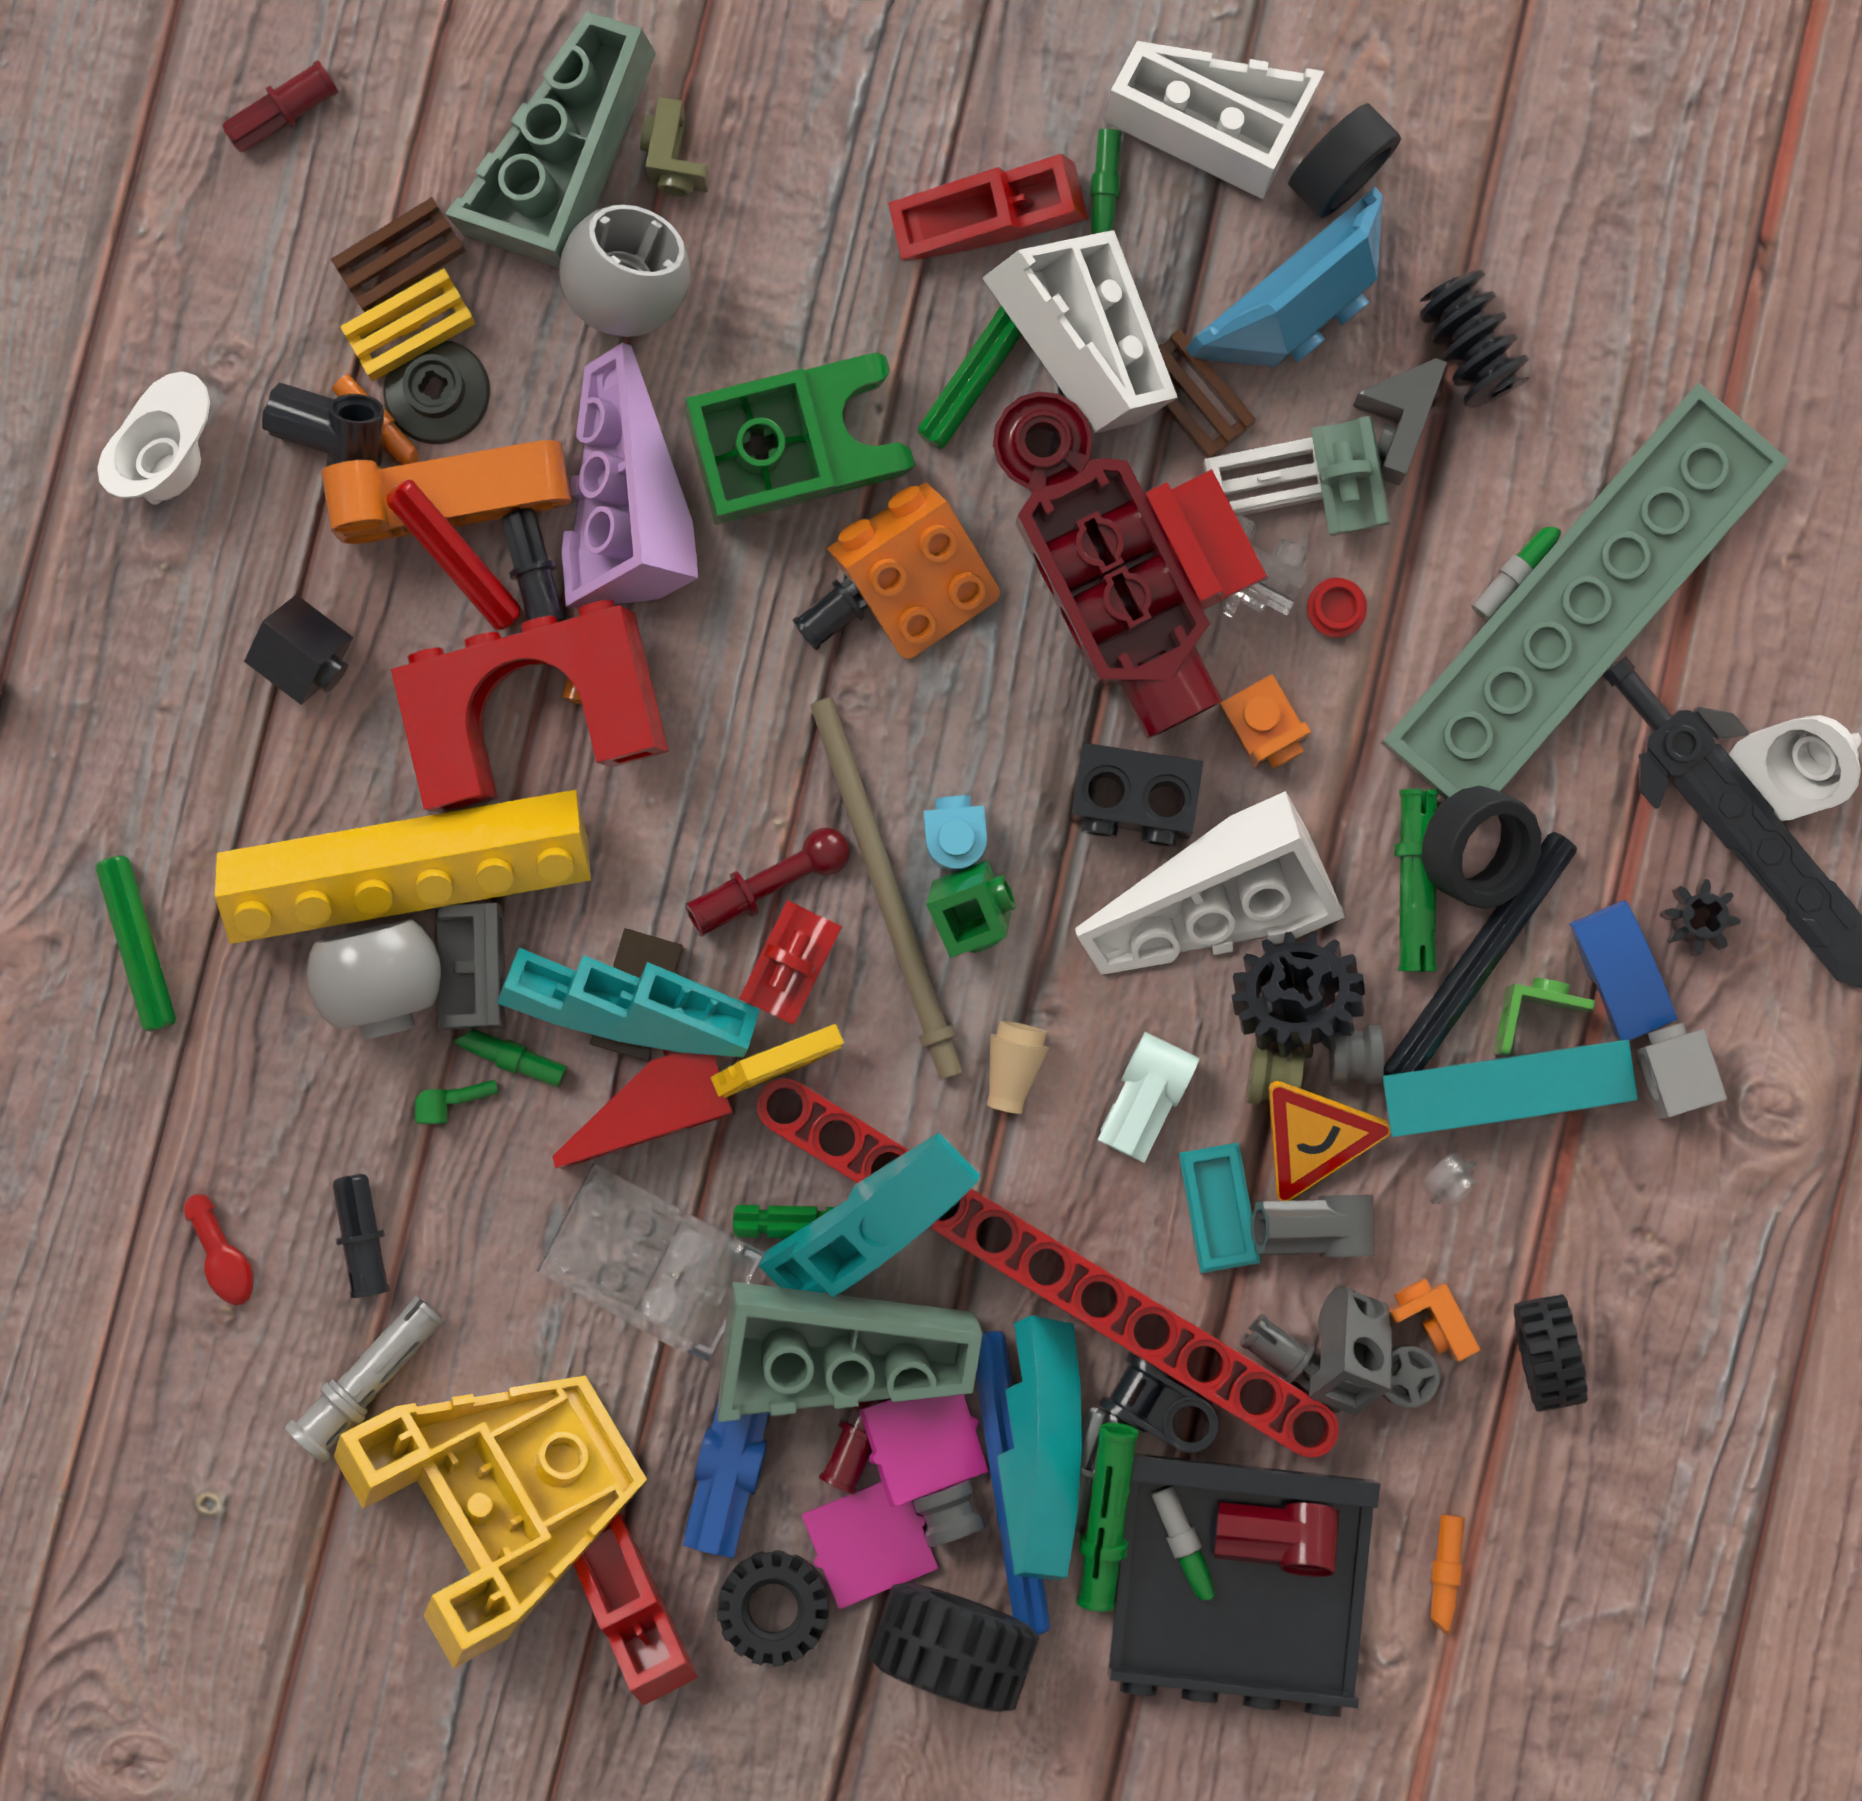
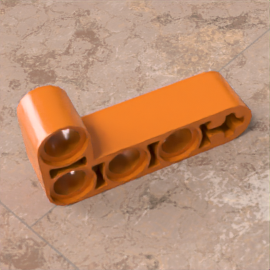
(462, 487)

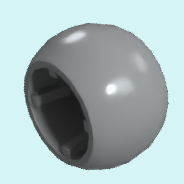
(624, 270)
(374, 977)

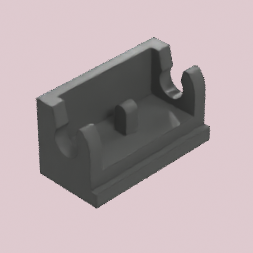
(471, 966)

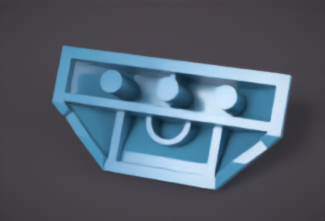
(1301, 295)

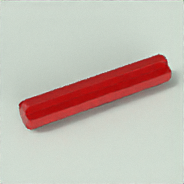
(453, 554)

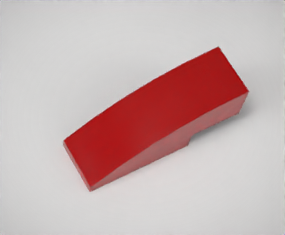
(988, 209)
(633, 1614)

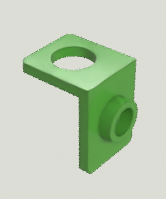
(1543, 992)

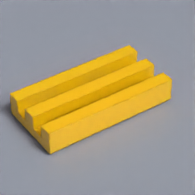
(398, 306)
(777, 1061)

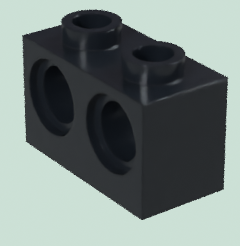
(1137, 776)

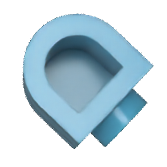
(955, 833)

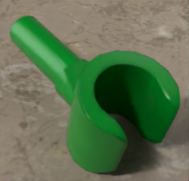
(432, 1104)

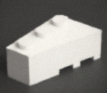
(1212, 111)
(1087, 327)

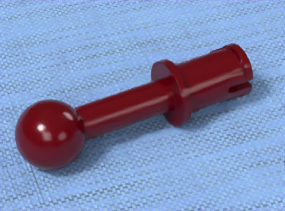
(822, 852)

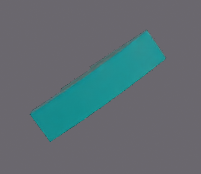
(645, 1011)
(1510, 1088)
(1044, 1466)

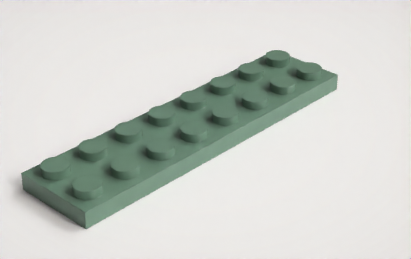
(1587, 598)

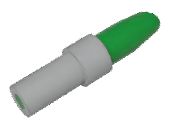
(1515, 572)
(1184, 1542)

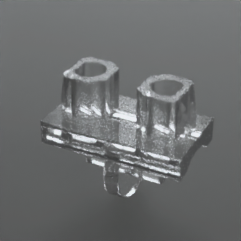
(1283, 572)

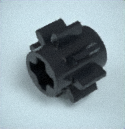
(1685, 911)

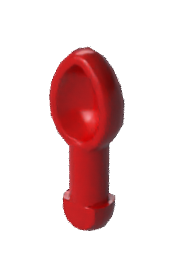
(225, 1265)

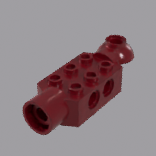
(1107, 565)

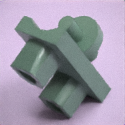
(1351, 476)

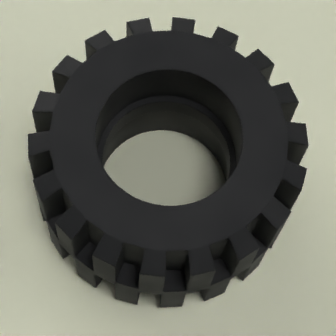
(953, 1647)

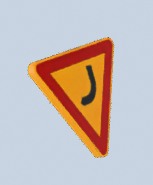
(1315, 1137)

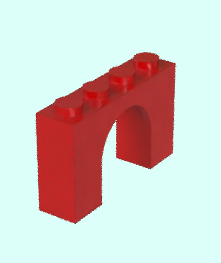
(447, 695)

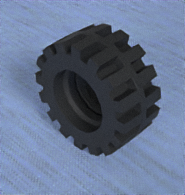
(1550, 1353)

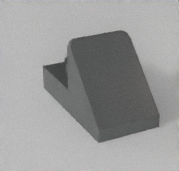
(1405, 401)

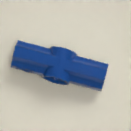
(726, 1477)

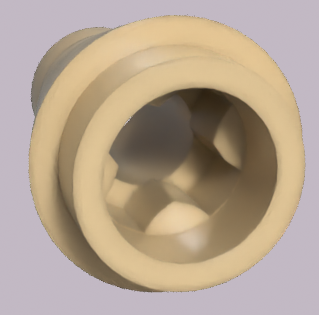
(1014, 1064)

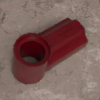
(1296, 1538)

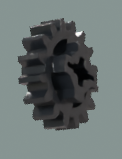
(1286, 1013)

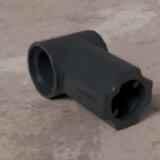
(342, 427)

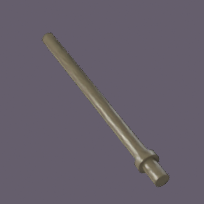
(936, 1032)

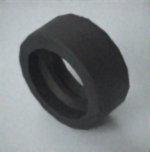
(1344, 160)
(1514, 857)

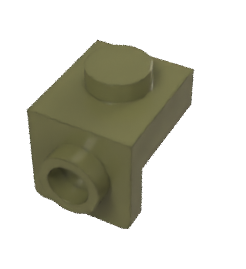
(662, 139)

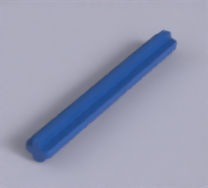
(992, 1378)

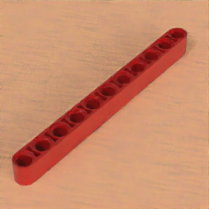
(1077, 1273)

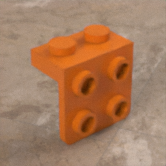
(915, 569)

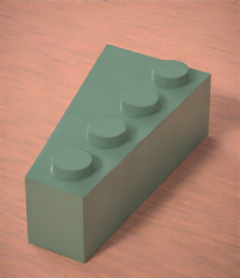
(559, 144)

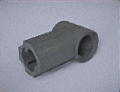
(1324, 1226)

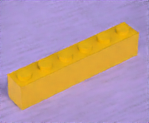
(402, 866)

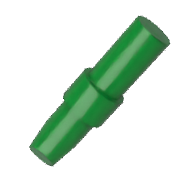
(1105, 180)
(513, 1057)

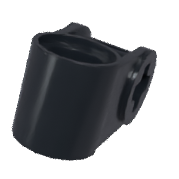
(1157, 1404)

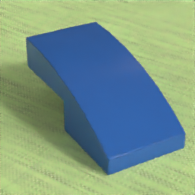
(1623, 971)

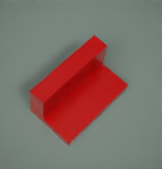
(1206, 538)

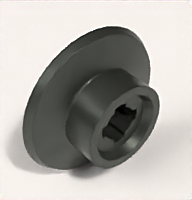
(460, 404)

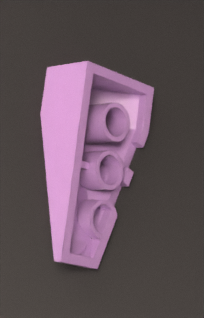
(631, 515)

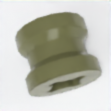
(1270, 1067)

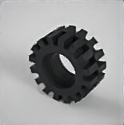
(764, 1645)

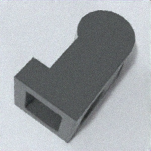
(1353, 1351)

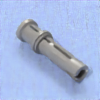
(346, 1400)

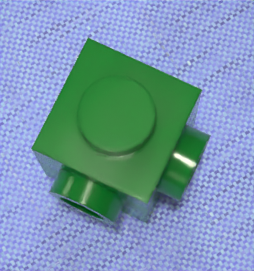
(971, 908)

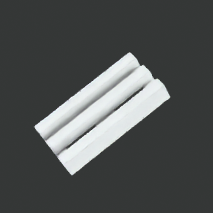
(1264, 455)

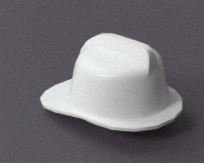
(157, 444)
(1801, 764)

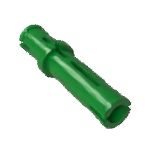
(1417, 893)
(1104, 1541)

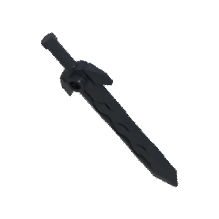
(1742, 820)

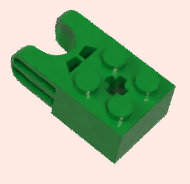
(806, 426)

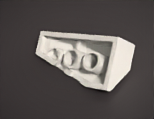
(1228, 887)

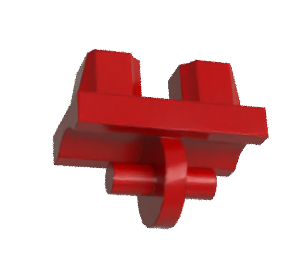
(790, 962)

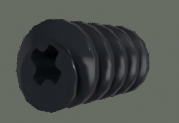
(1473, 339)

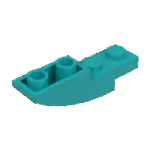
(874, 1221)

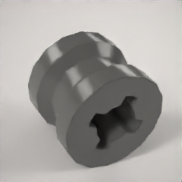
(1358, 1056)
(1420, 1383)
(949, 1514)

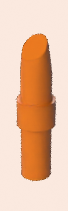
(393, 438)
(1446, 1571)

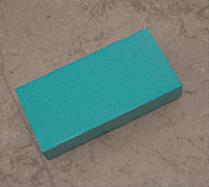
(1218, 1207)

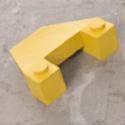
(515, 1484)

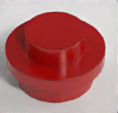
(1336, 607)

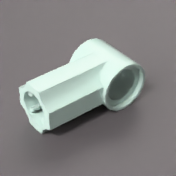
(1151, 1087)

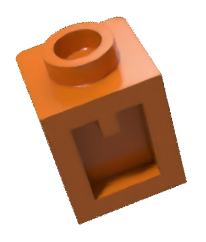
(1265, 723)
(1445, 1326)

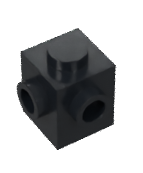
(299, 650)

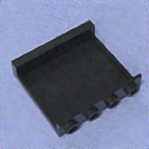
(1264, 1628)

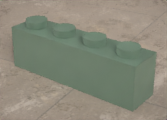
(818, 1350)

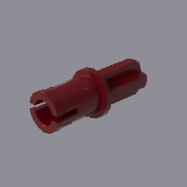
(279, 107)
(849, 1453)

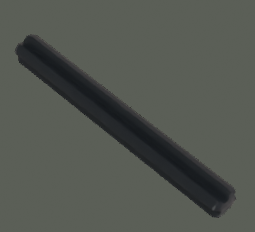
(1479, 960)

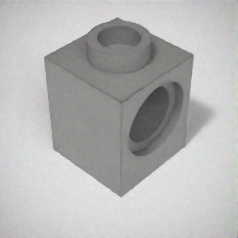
(1679, 1071)

